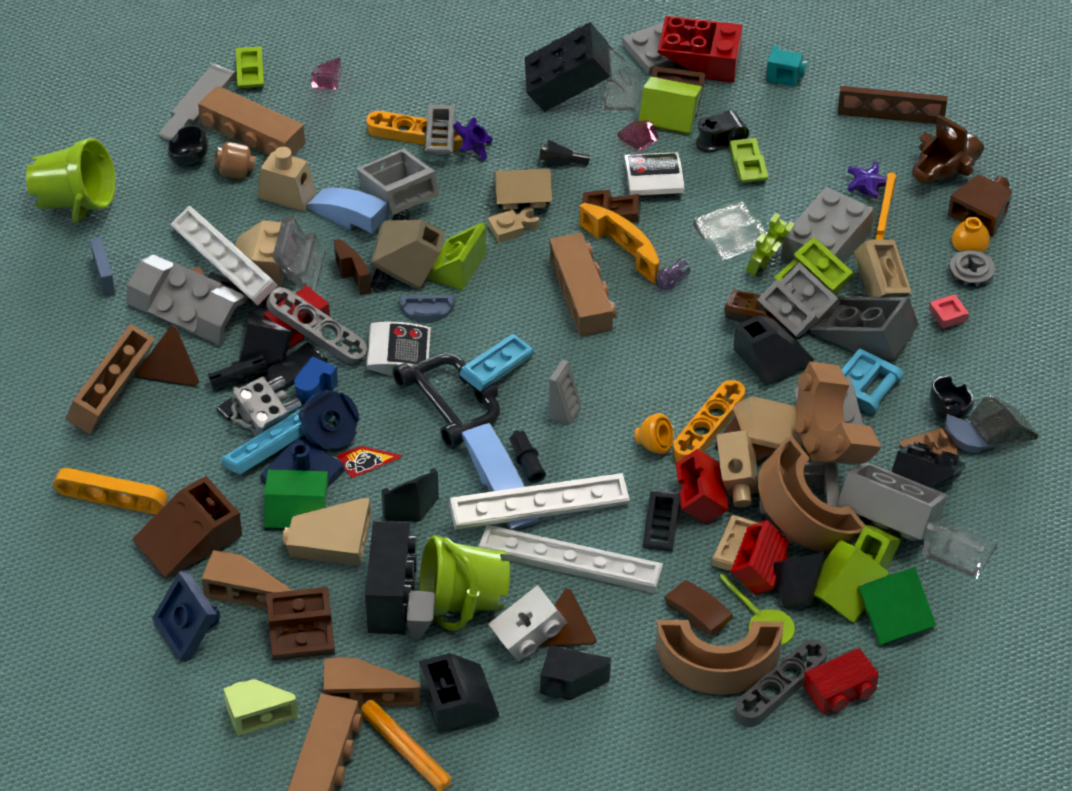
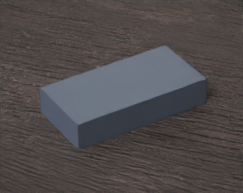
(102, 266)

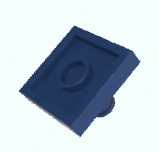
(305, 457)
(185, 616)

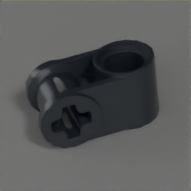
(720, 130)

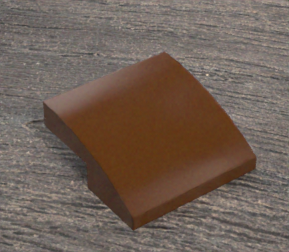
(300, 623)

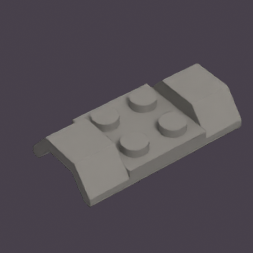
(183, 298)

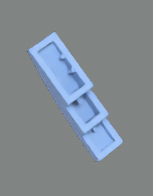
(493, 465)

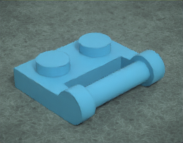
(863, 370)

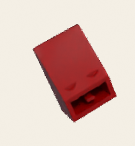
(703, 46)

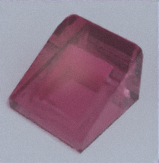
(639, 134)

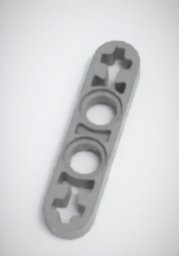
(319, 321)

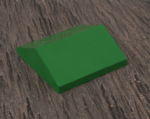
(292, 494)
(896, 606)

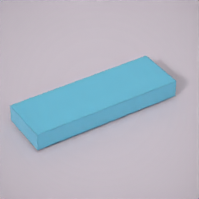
(496, 362)

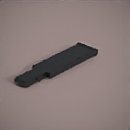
(287, 368)

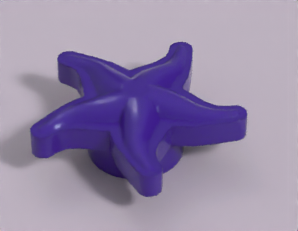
(473, 138)
(866, 180)

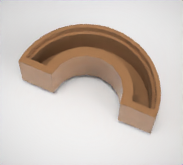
(822, 418)
(797, 509)
(718, 668)

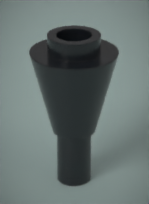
(556, 154)

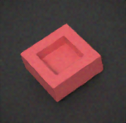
(948, 311)

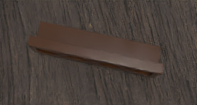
(891, 104)

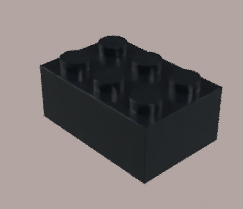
(567, 67)
(389, 577)

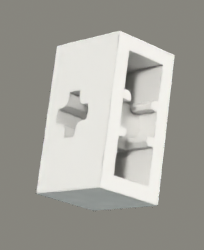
(528, 623)

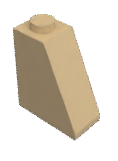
(331, 533)

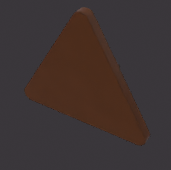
(169, 361)
(577, 629)

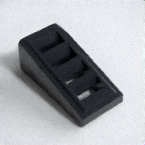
(666, 500)

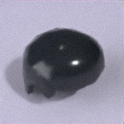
(189, 146)
(949, 398)

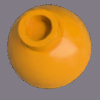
(971, 236)
(655, 434)

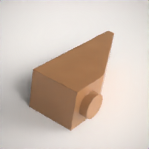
(238, 580)
(365, 681)

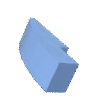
(350, 208)

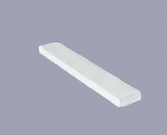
(224, 255)
(538, 501)
(573, 559)

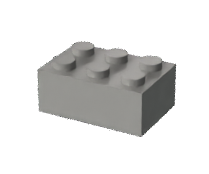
(835, 221)
(891, 500)

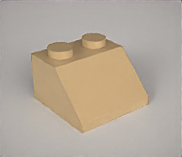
(523, 186)
(259, 246)

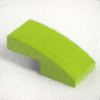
(249, 67)
(748, 161)

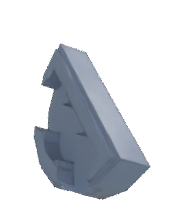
(427, 307)
(965, 435)

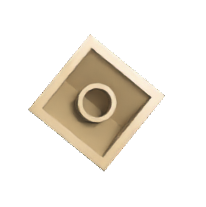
(881, 269)
(767, 421)

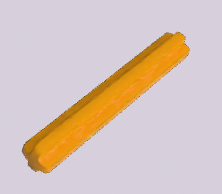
(406, 746)

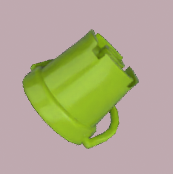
(73, 178)
(463, 579)

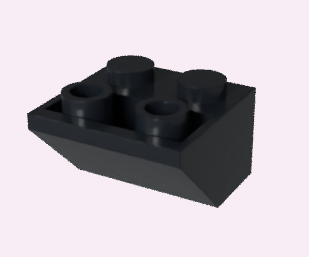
(456, 692)

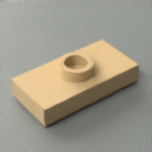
(730, 542)

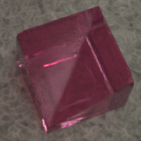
(327, 74)

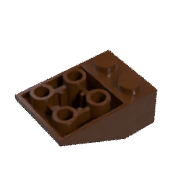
(189, 528)

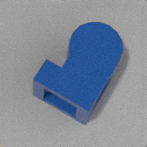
(315, 378)

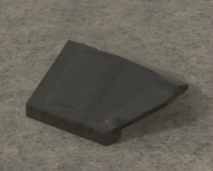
(1000, 422)

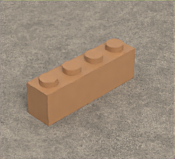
(250, 122)
(582, 284)
(110, 379)
(327, 745)

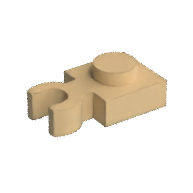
(509, 225)

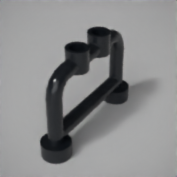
(450, 433)

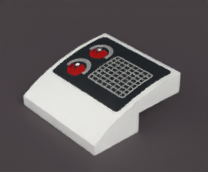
(654, 173)
(396, 344)

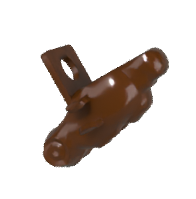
(947, 153)

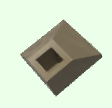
(407, 250)

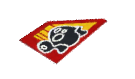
(365, 459)

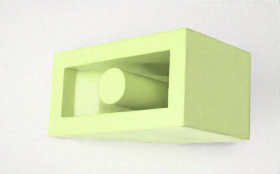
(258, 705)

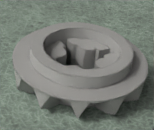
(978, 261)

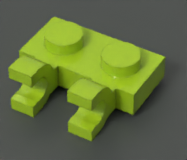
(768, 244)

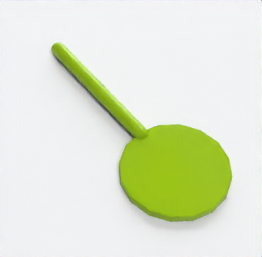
(766, 615)

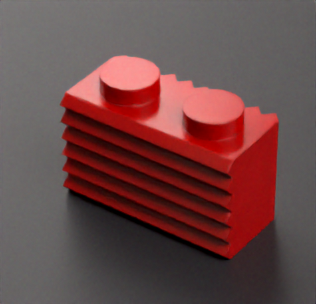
(757, 555)
(841, 681)

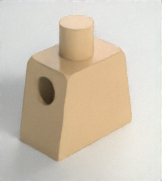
(286, 180)
(738, 466)

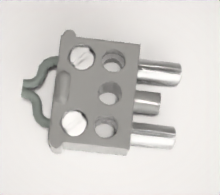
(260, 405)

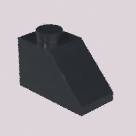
(572, 673)

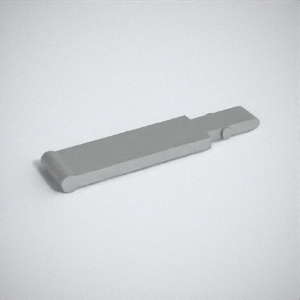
(187, 109)

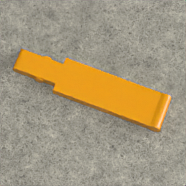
(889, 194)

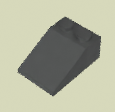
(869, 323)

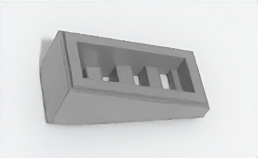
(440, 112)
(563, 395)
(419, 613)

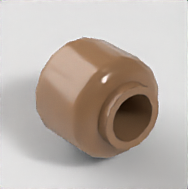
(234, 160)

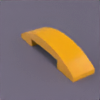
(603, 222)

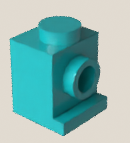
(785, 67)

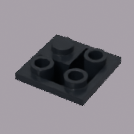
(769, 349)
(924, 466)

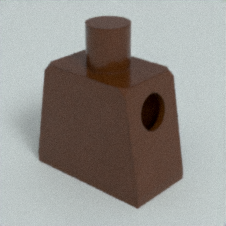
(982, 199)

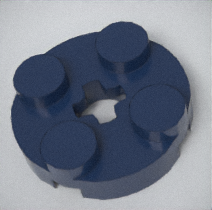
(313, 417)

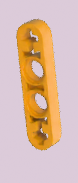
(413, 135)
(706, 420)
(140, 496)

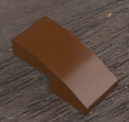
(625, 206)
(351, 265)
(701, 607)

